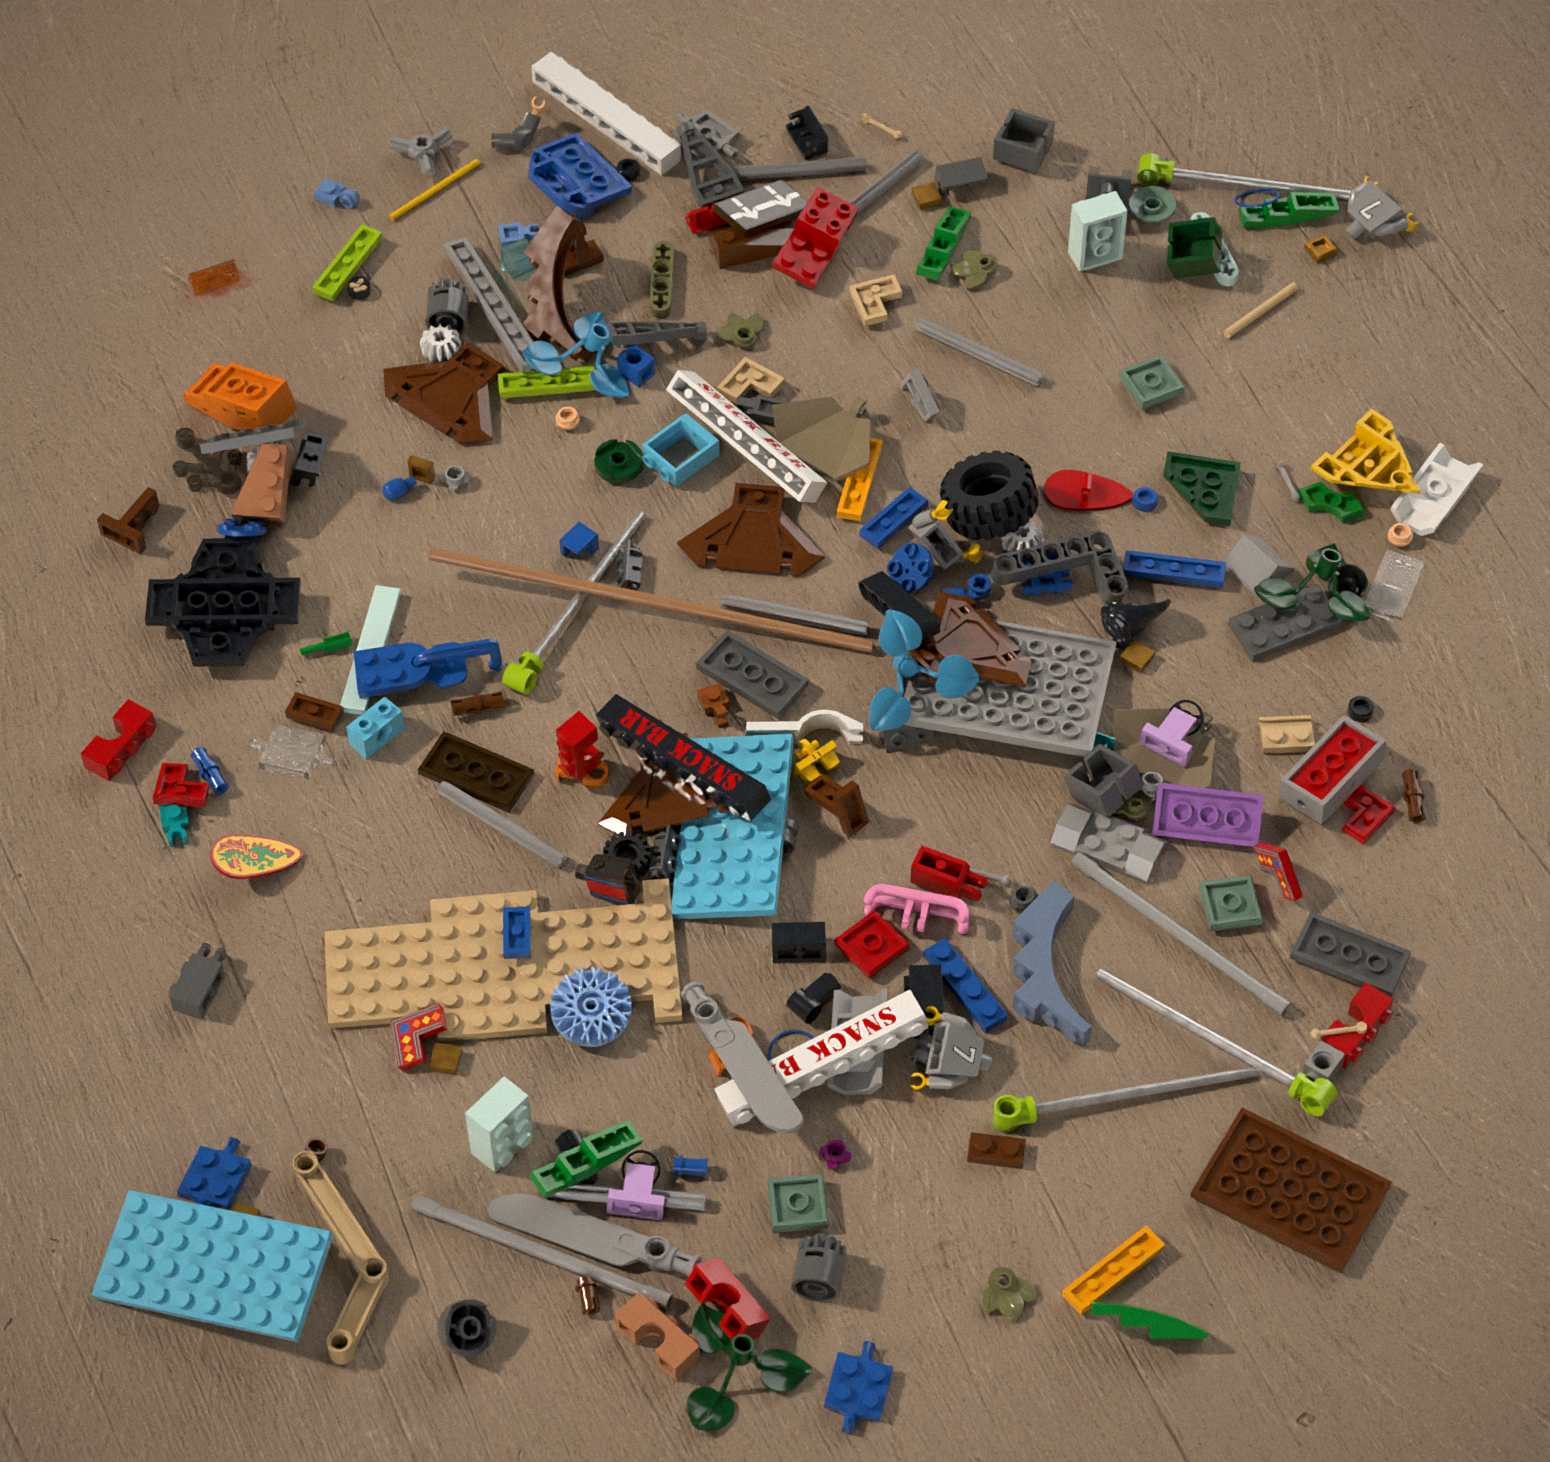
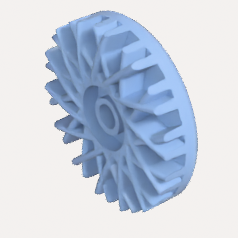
(591, 990)

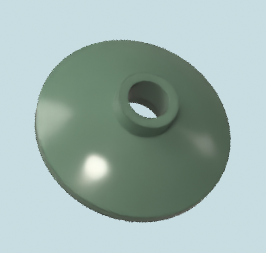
(1152, 204)

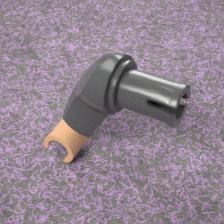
(523, 133)

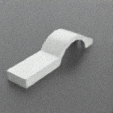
(812, 721)

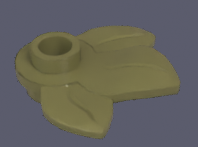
(974, 268)
(741, 331)
(1136, 807)
(1008, 1297)

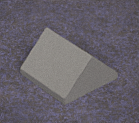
(1254, 561)

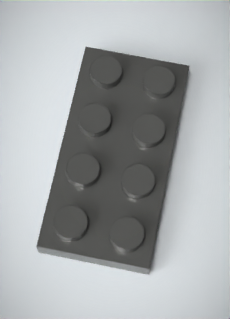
(248, 437)
(1274, 629)
(752, 674)
(1350, 954)

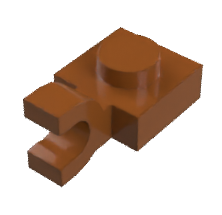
(715, 701)

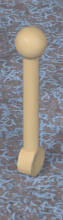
(866, 118)
(1361, 1028)

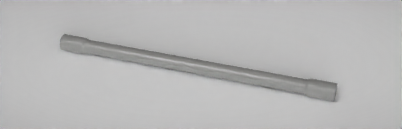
(1268, 996)
(436, 1210)

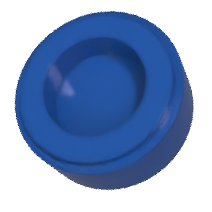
(1145, 499)

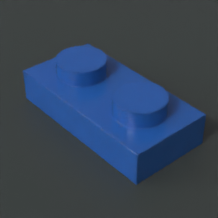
(516, 932)

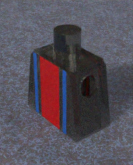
(610, 879)

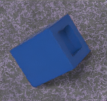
(578, 540)

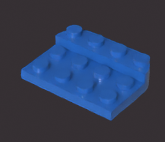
(575, 176)

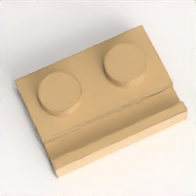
(1286, 734)

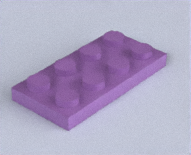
(1208, 815)

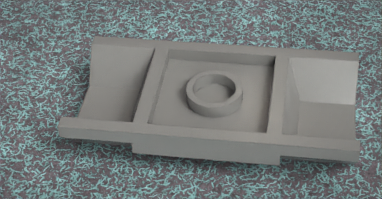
(1108, 842)
(867, 1075)

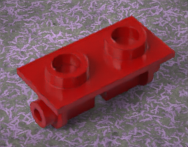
(703, 219)

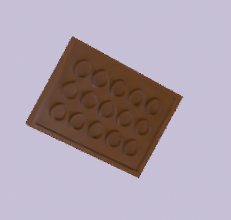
(1291, 1189)

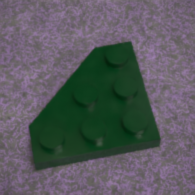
(1204, 484)

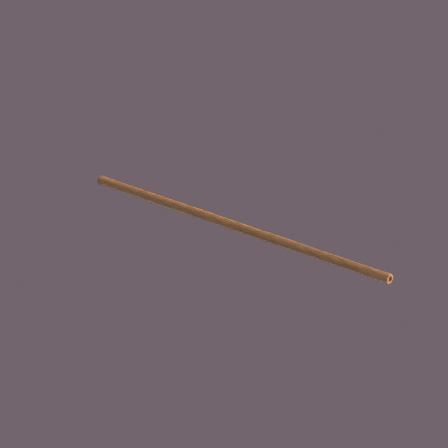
(651, 600)

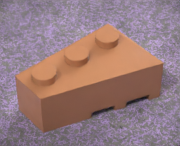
(265, 487)

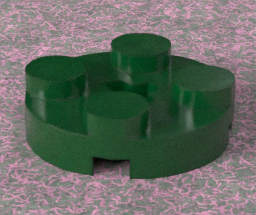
(622, 472)

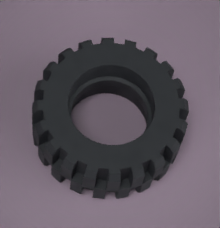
(989, 495)

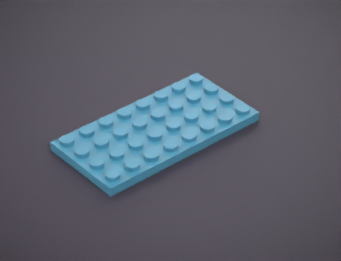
(725, 860)
(213, 1265)

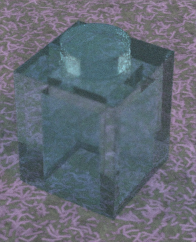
(514, 260)

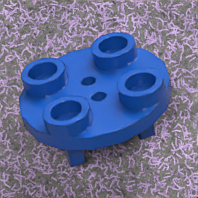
(232, 528)
(904, 560)

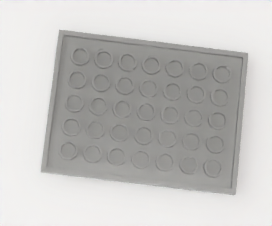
(1052, 713)

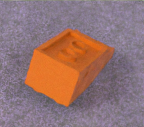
(241, 397)

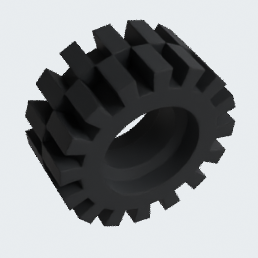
(631, 844)

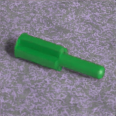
(330, 644)

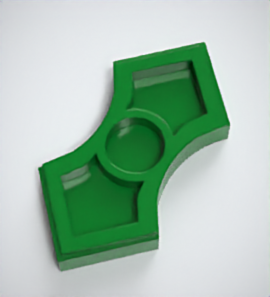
(1341, 505)

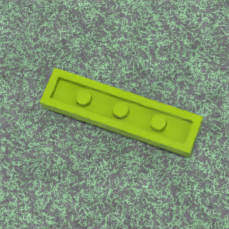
(347, 262)
(535, 383)

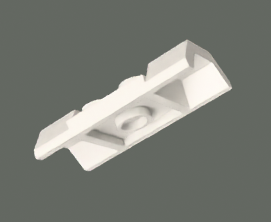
(1441, 487)

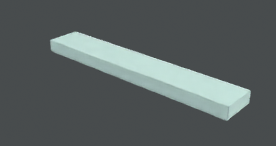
(374, 635)

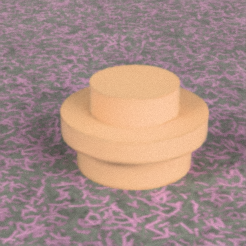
(567, 418)
(1400, 534)

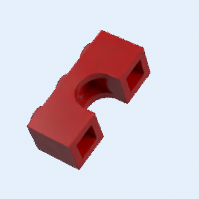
(576, 746)
(109, 756)
(1368, 1007)
(716, 1283)

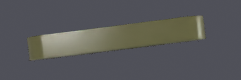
(663, 279)

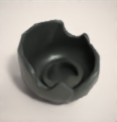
(1350, 579)

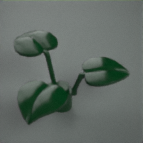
(1324, 563)
(779, 1368)

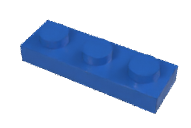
(893, 517)

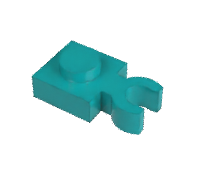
(174, 822)

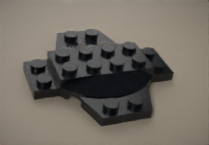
(223, 602)

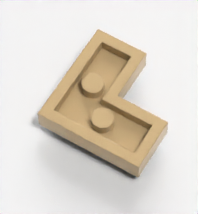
(871, 294)
(749, 376)

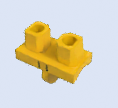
(806, 767)

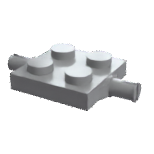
(715, 131)

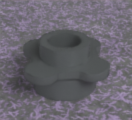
(1019, 893)

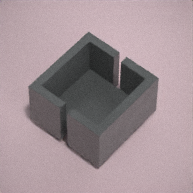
(1023, 140)
(1111, 780)

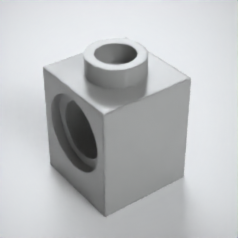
(1324, 1056)

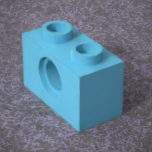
(375, 727)

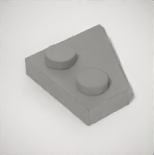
(922, 399)

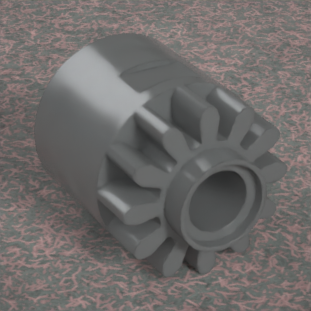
(447, 305)
(819, 1268)

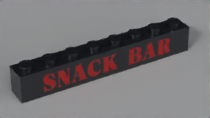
(683, 758)

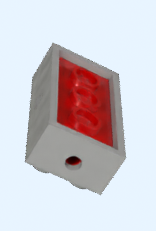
(1332, 769)

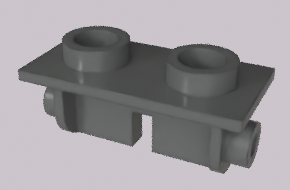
(628, 559)
(904, 737)
(667, 847)

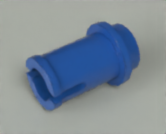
(690, 1166)

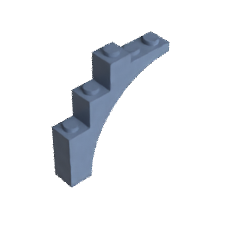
(1032, 964)

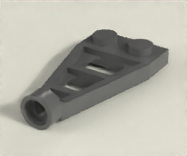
(713, 190)
(624, 333)

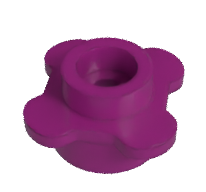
(835, 1146)

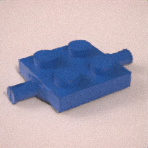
(215, 1176)
(858, 1387)

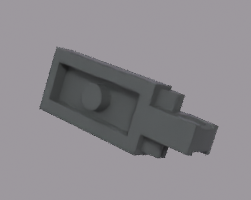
(759, 407)

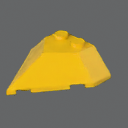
(1369, 458)

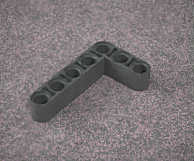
(1064, 560)

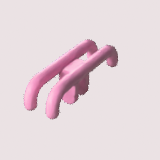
(919, 902)

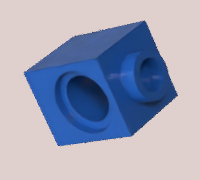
(636, 365)

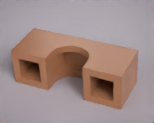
(643, 1318)

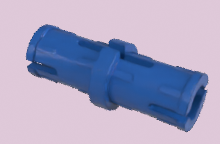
(209, 770)

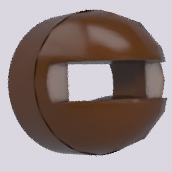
(316, 1144)

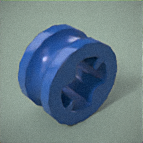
(980, 579)

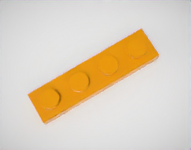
(858, 486)
(1113, 1269)

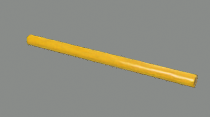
(434, 189)

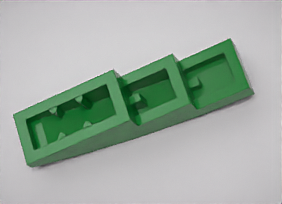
(1286, 211)
(943, 243)
(587, 1159)
(1158, 1323)

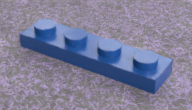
(1174, 569)
(966, 986)

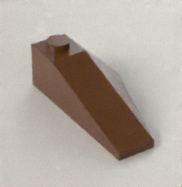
(735, 249)

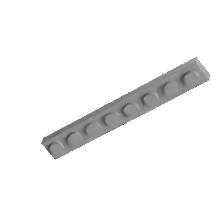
(490, 299)

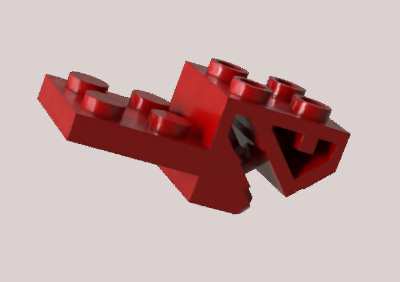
(815, 237)

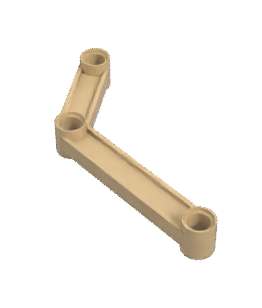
(356, 1247)

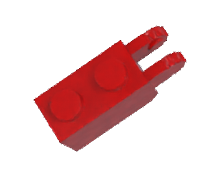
(946, 875)

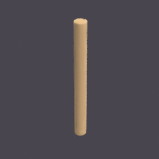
(1260, 310)

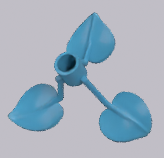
(595, 336)
(896, 638)

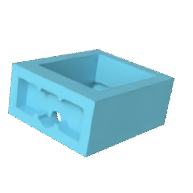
(692, 432)

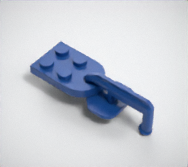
(411, 665)

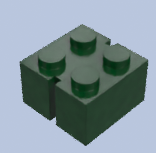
(1194, 247)

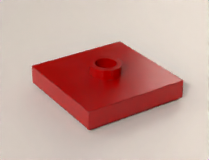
(871, 944)

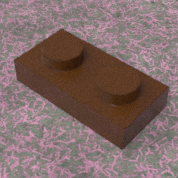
(314, 711)
(996, 1150)

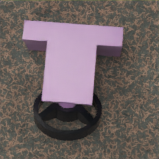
(1169, 736)
(636, 1196)

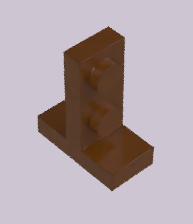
(582, 253)
(128, 529)
(841, 801)

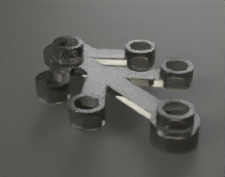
(186, 440)

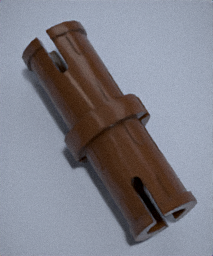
(477, 703)
(1413, 795)

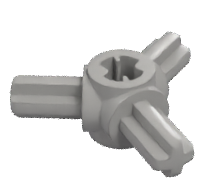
(422, 149)

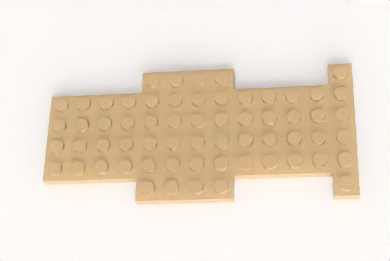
(462, 966)

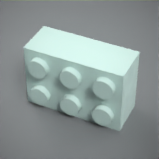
(1097, 231)
(499, 1124)

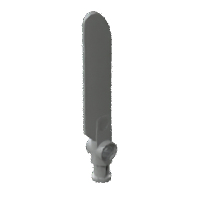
(744, 1063)
(588, 1234)

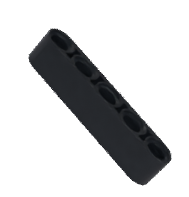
(886, 595)

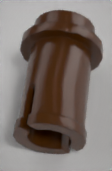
(586, 1289)

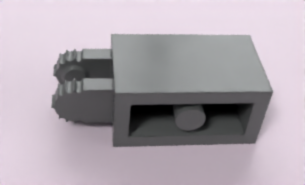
(198, 982)

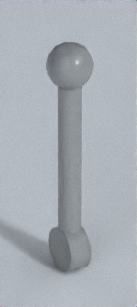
(1295, 496)
(1005, 880)

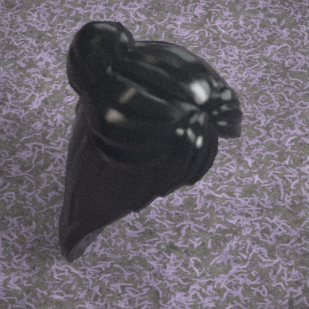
(1130, 619)

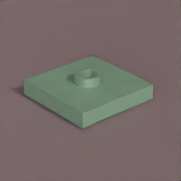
(1151, 382)
(1230, 903)
(797, 1203)

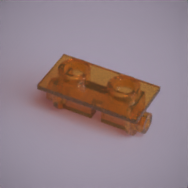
(214, 277)

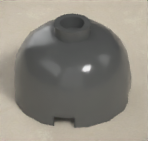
(466, 1328)

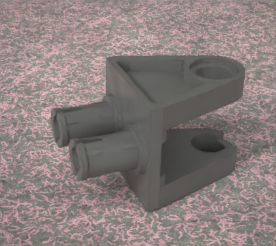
(1103, 184)

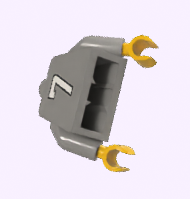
(1375, 212)
(938, 541)
(953, 1052)

